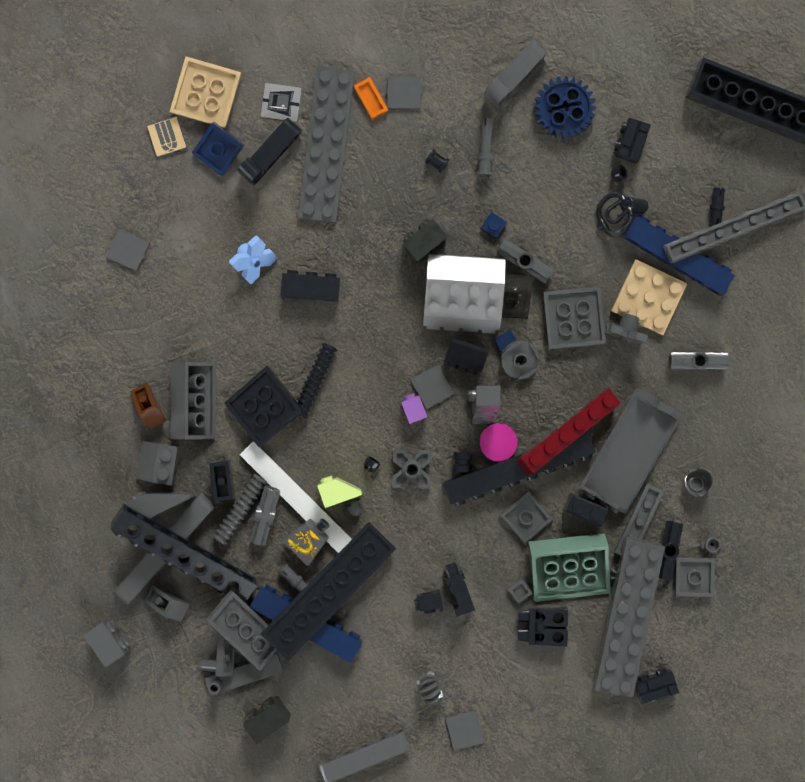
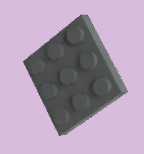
(574, 318)

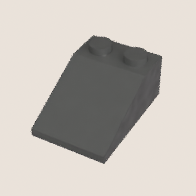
(157, 502)

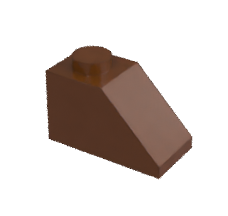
(147, 406)

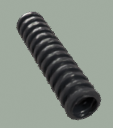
(315, 378)

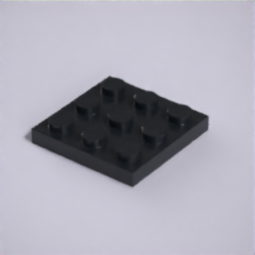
(263, 406)

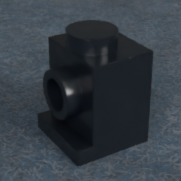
(429, 602)

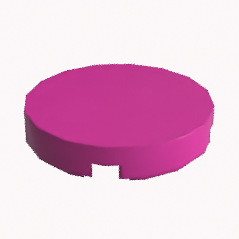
(498, 442)

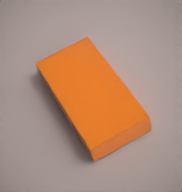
(370, 98)

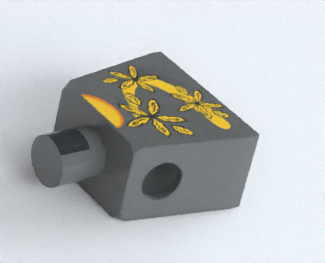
(307, 539)

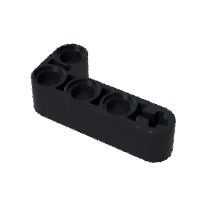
(270, 151)

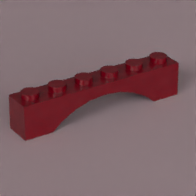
(568, 432)

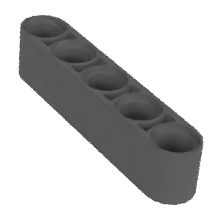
(363, 756)

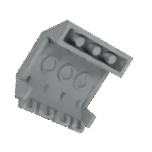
(464, 293)

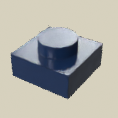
(493, 225)

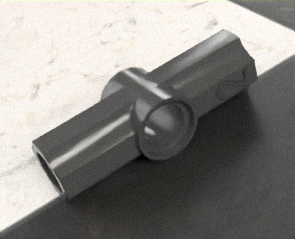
(535, 268)
(686, 360)
(264, 515)

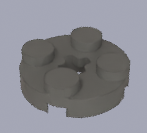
(529, 363)

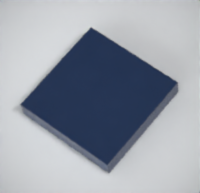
(218, 148)

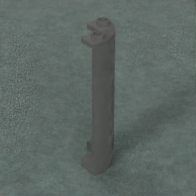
(630, 451)

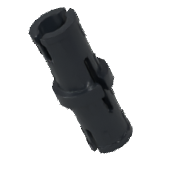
(717, 206)

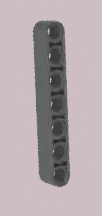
(152, 564)

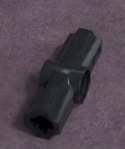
(672, 537)

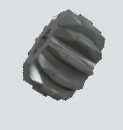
(430, 689)

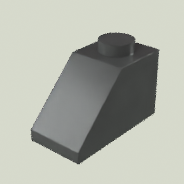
(166, 603)

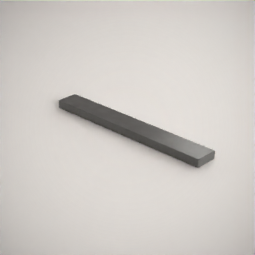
(734, 227)

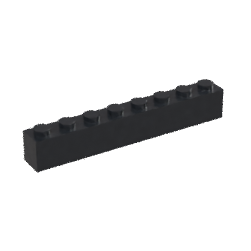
(510, 472)

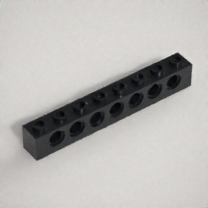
(127, 516)

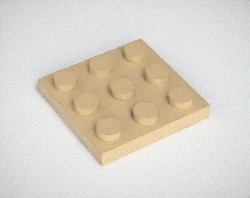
(205, 92)
(649, 296)

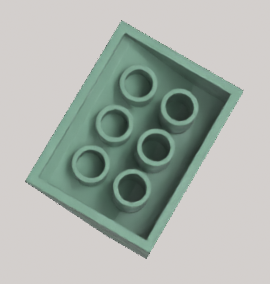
(569, 567)

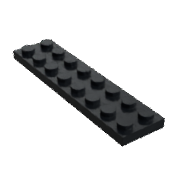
(328, 591)

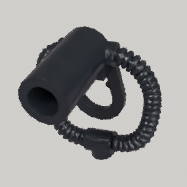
(628, 205)

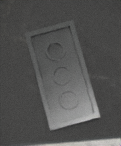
(242, 630)

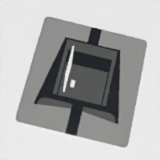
(280, 102)

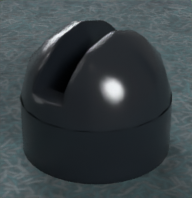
(619, 173)
(371, 464)

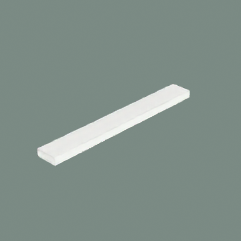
(294, 494)

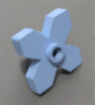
(251, 257)

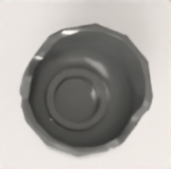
(698, 482)

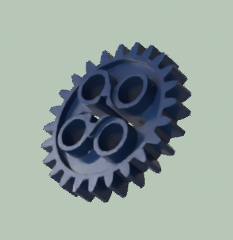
(560, 91)

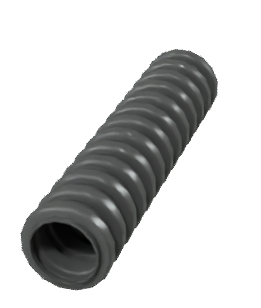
(240, 509)

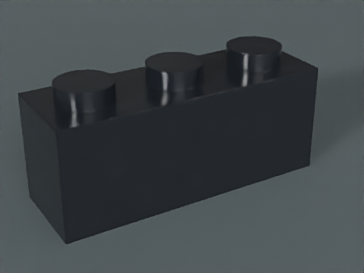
(310, 286)

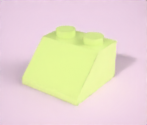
(336, 491)

